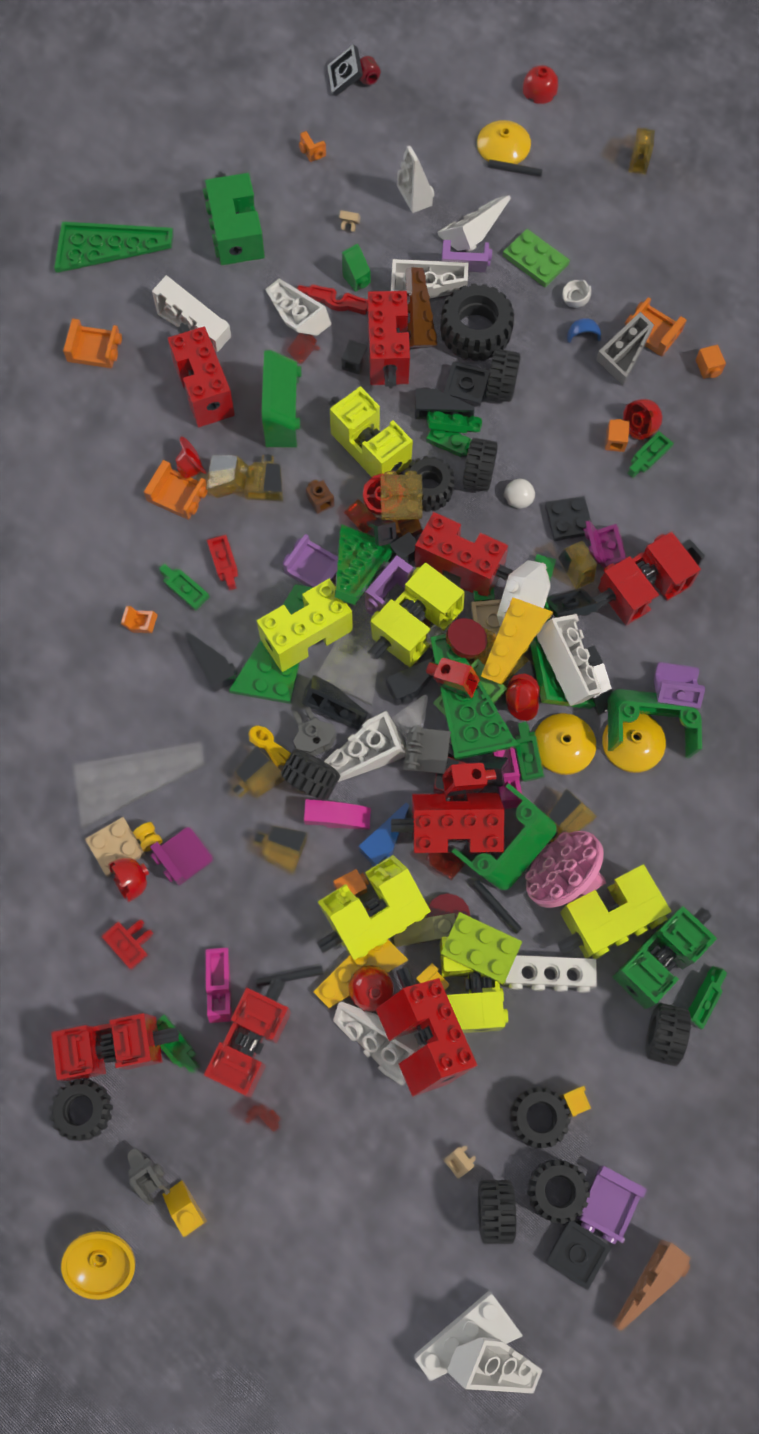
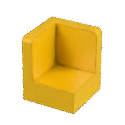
(431, 973)
(576, 1101)

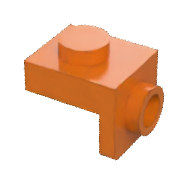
(311, 150)
(138, 621)

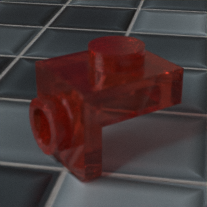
(302, 347)
(359, 515)
(445, 864)
(270, 1117)

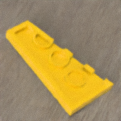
(516, 633)
(335, 986)

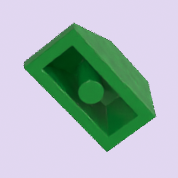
(355, 268)

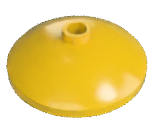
(504, 142)
(641, 754)
(563, 756)
(95, 1275)

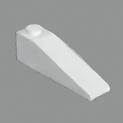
(370, 748)

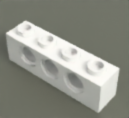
(583, 967)

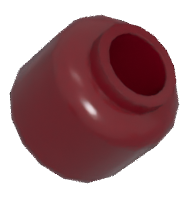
(370, 70)

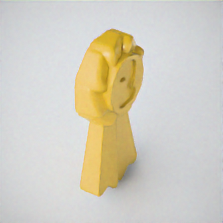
(264, 739)

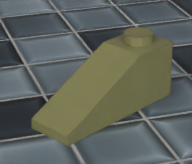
(426, 930)

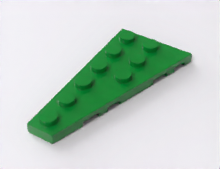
(100, 243)
(358, 563)
(261, 675)
(548, 685)
(473, 722)

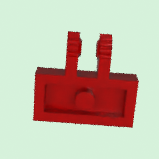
(125, 945)

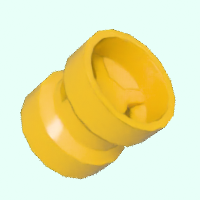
(147, 836)

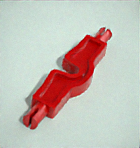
(328, 297)

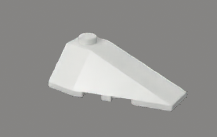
(413, 182)
(474, 226)
(298, 309)
(370, 1034)
(493, 1367)

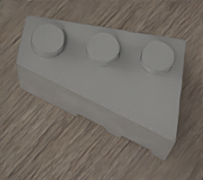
(625, 347)

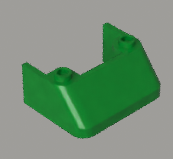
(279, 400)
(628, 704)
(521, 852)

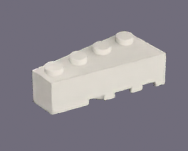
(441, 277)
(481, 1319)

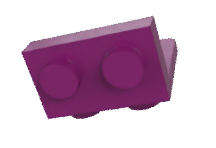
(605, 544)
(182, 856)

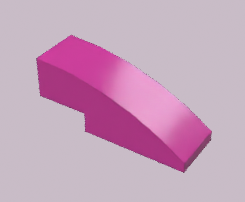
(511, 776)
(336, 814)
(218, 985)

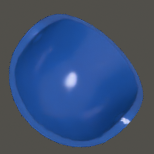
(583, 325)

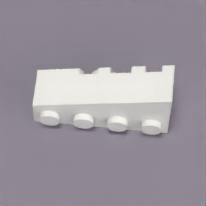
(181, 307)
(569, 659)

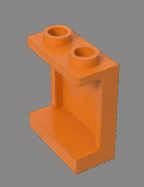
(664, 330)
(92, 345)
(173, 492)

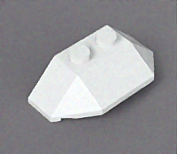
(526, 583)

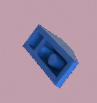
(382, 842)

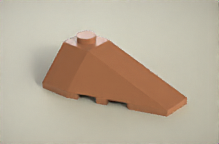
(659, 1275)

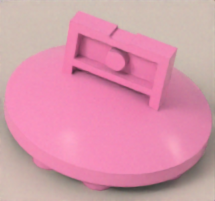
(566, 870)

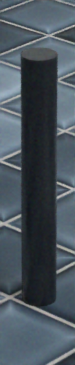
(515, 167)
(498, 908)
(290, 976)

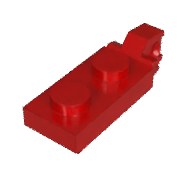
(223, 560)

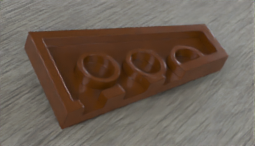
(421, 316)

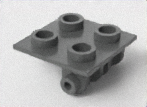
(427, 750)

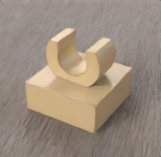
(349, 218)
(459, 1162)

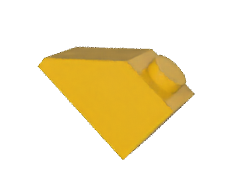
(184, 1209)

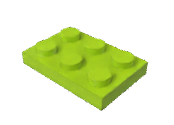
(481, 948)

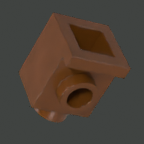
(319, 496)

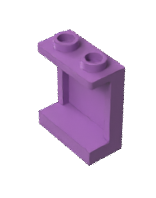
(477, 261)
(310, 563)
(395, 573)
(678, 685)
(611, 1204)

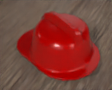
(188, 460)
(523, 697)

